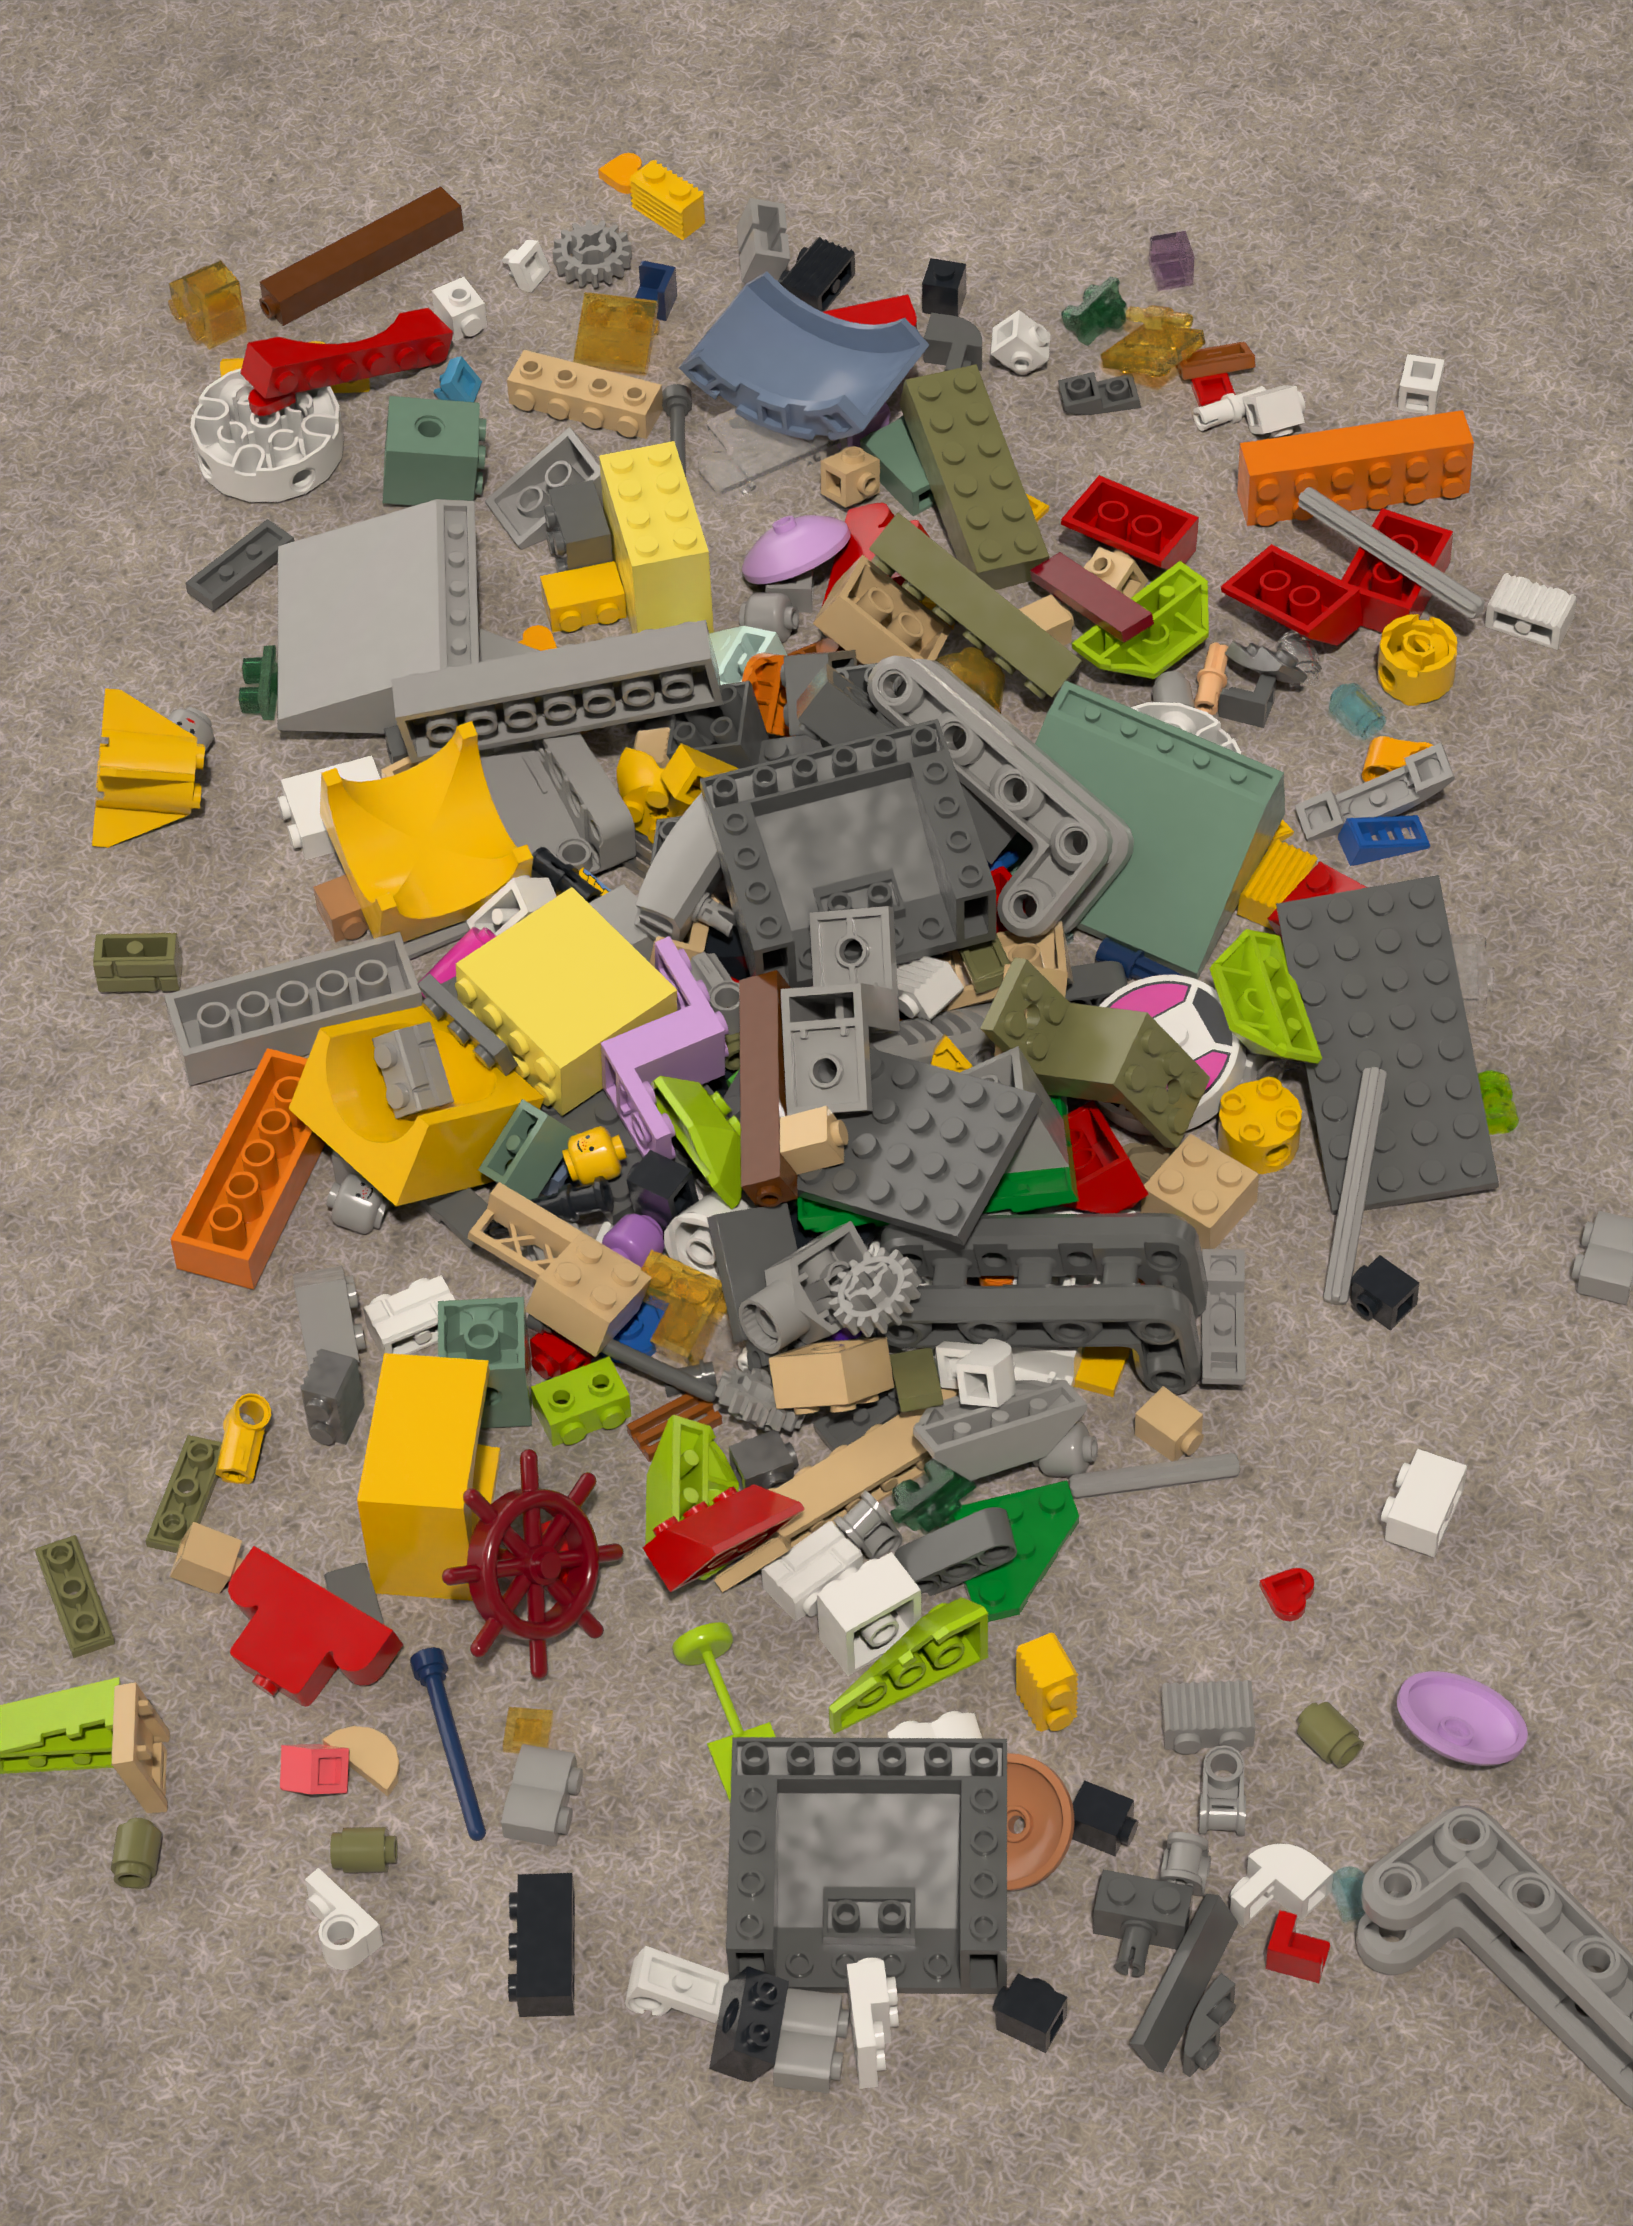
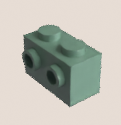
(527, 1151)

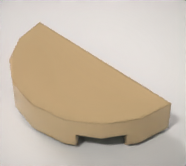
(752, 1562)
(369, 1755)

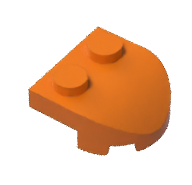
(764, 675)

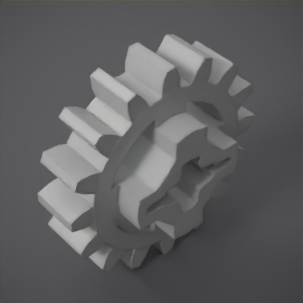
(592, 253)
(875, 1292)
(753, 1400)

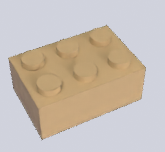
(879, 617)

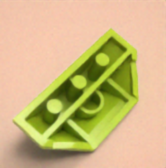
(1180, 624)
(1263, 998)
(704, 1132)
(685, 1473)

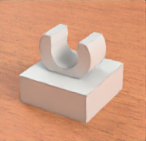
(527, 265)

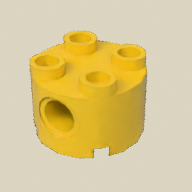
(1417, 659)
(1260, 1125)

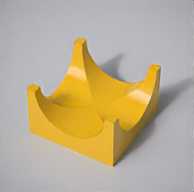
(422, 841)

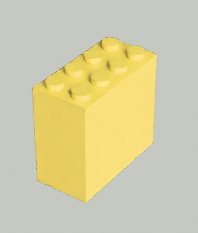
(656, 538)
(558, 992)

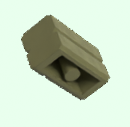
(137, 962)

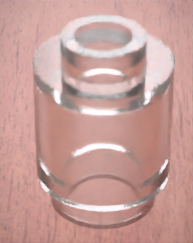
(1306, 653)

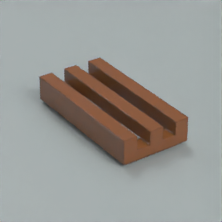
(1217, 360)
(635, 1428)

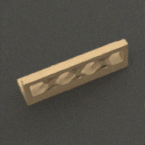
(532, 1225)

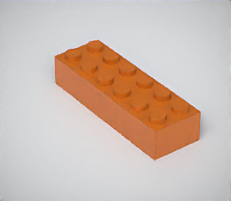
(1356, 466)
(250, 1180)

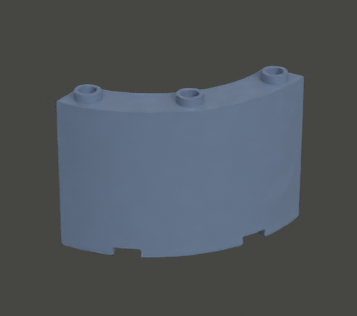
(800, 366)

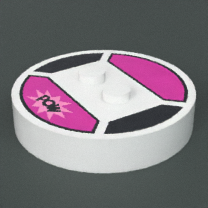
(1196, 1021)

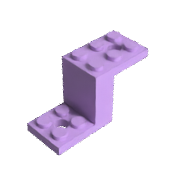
(677, 1046)

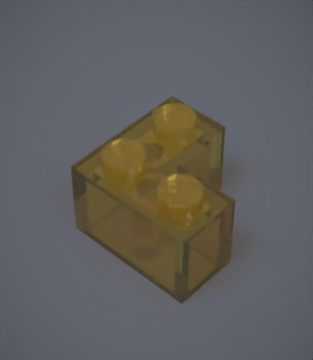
(209, 304)
(690, 1306)

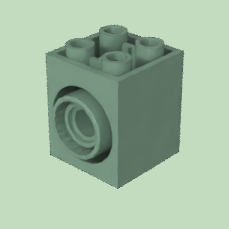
(432, 451)
(497, 1333)

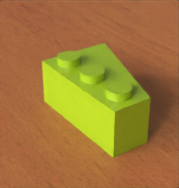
(59, 1730)

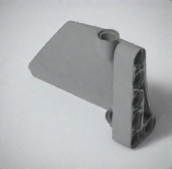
(556, 799)

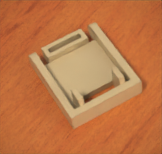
(133, 1752)

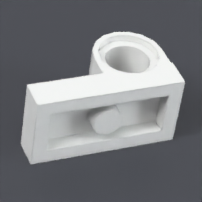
(340, 1920)
(667, 1982)

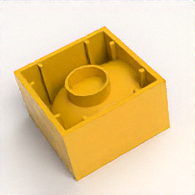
(417, 1154)
(417, 1469)

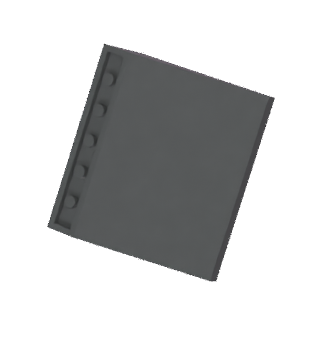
(846, 832)
(869, 1856)

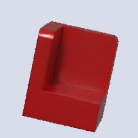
(1295, 1952)

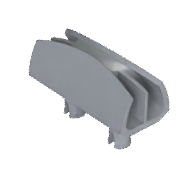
(682, 881)
(920, 1036)

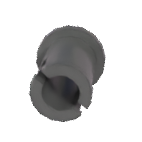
(702, 1371)

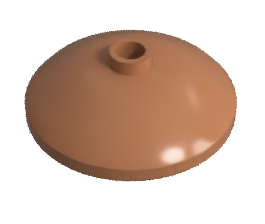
(1048, 1815)

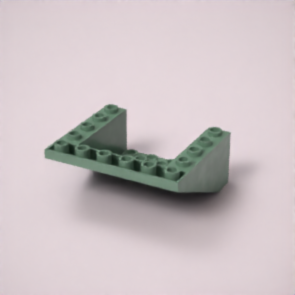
(1194, 821)

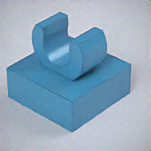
(458, 382)

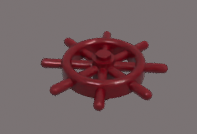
(532, 1564)

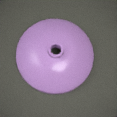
(794, 547)
(1461, 1718)

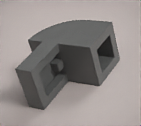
(952, 342)

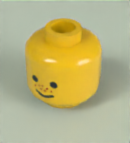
(594, 1155)

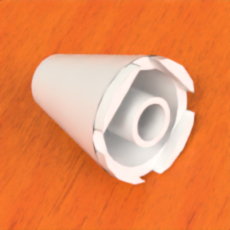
(689, 1234)

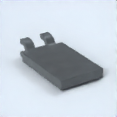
(744, 1248)

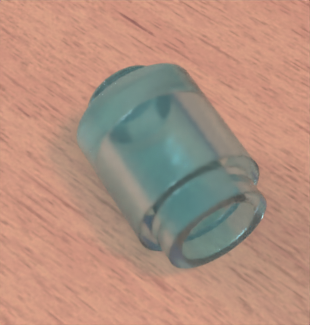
(1357, 710)

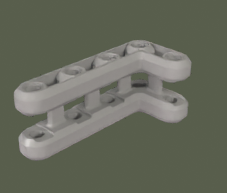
(1072, 832)
(1482, 1898)

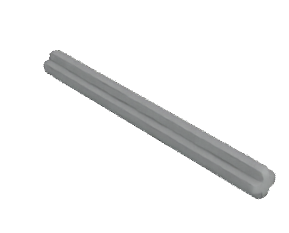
(1391, 553)
(1355, 1186)

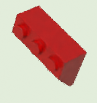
(1134, 523)
(1297, 596)
(1102, 1167)
(717, 1533)

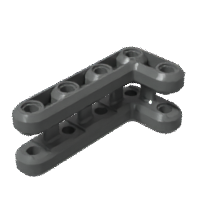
(1121, 1247)

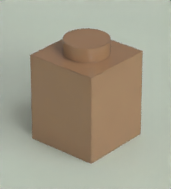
(340, 909)

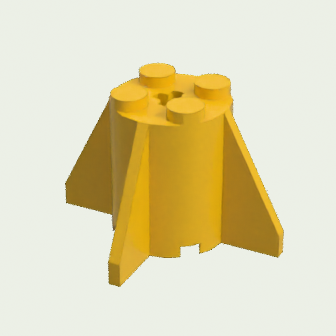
(142, 771)

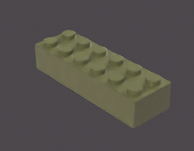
(973, 476)
(975, 605)

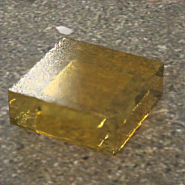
(527, 1727)

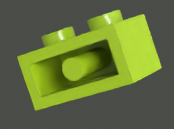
(581, 1402)

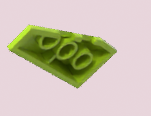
(930, 1651)

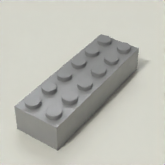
(281, 1007)

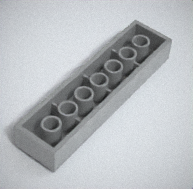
(560, 689)

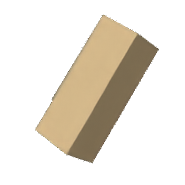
(1041, 951)

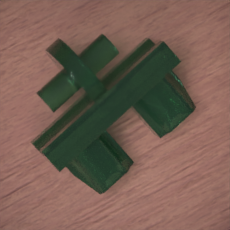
(1100, 309)
(265, 672)
(934, 1502)

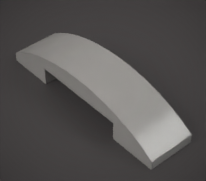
(1384, 796)
(1224, 1318)

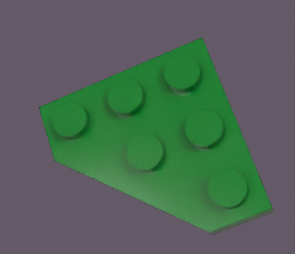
(1040, 1526)

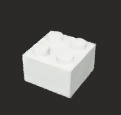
(867, 1612)

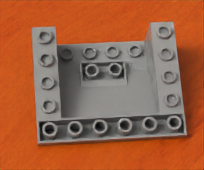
(372, 609)

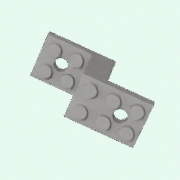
(840, 1010)

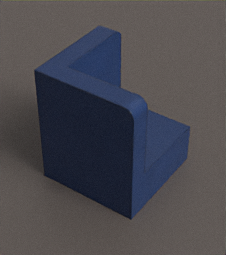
(658, 284)

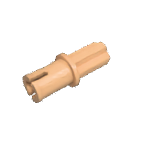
(1212, 679)

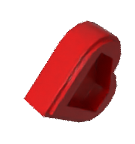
(264, 407)
(1288, 1592)

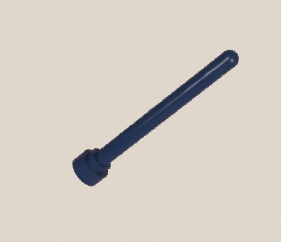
(430, 1669)

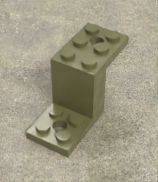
(1097, 1052)

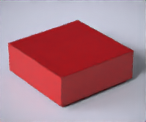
(1211, 388)

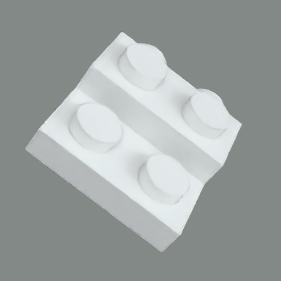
(872, 2013)

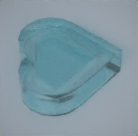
(1347, 1893)

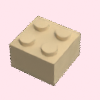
(1203, 1189)
(588, 1294)
(831, 1375)

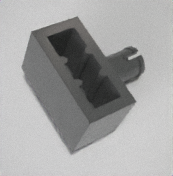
(1141, 1915)

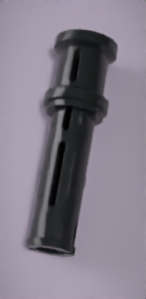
(571, 1202)

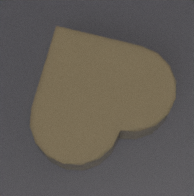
(1147, 1157)

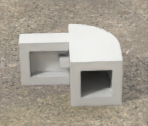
(979, 1371)
(1282, 1874)

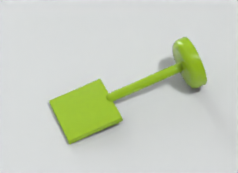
(704, 1646)

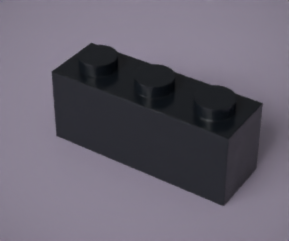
(543, 1945)

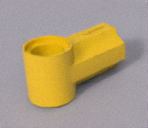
(242, 1440)

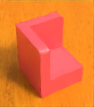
(314, 1769)

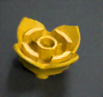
(645, 791)

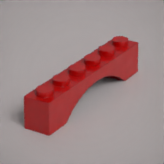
(291, 366)

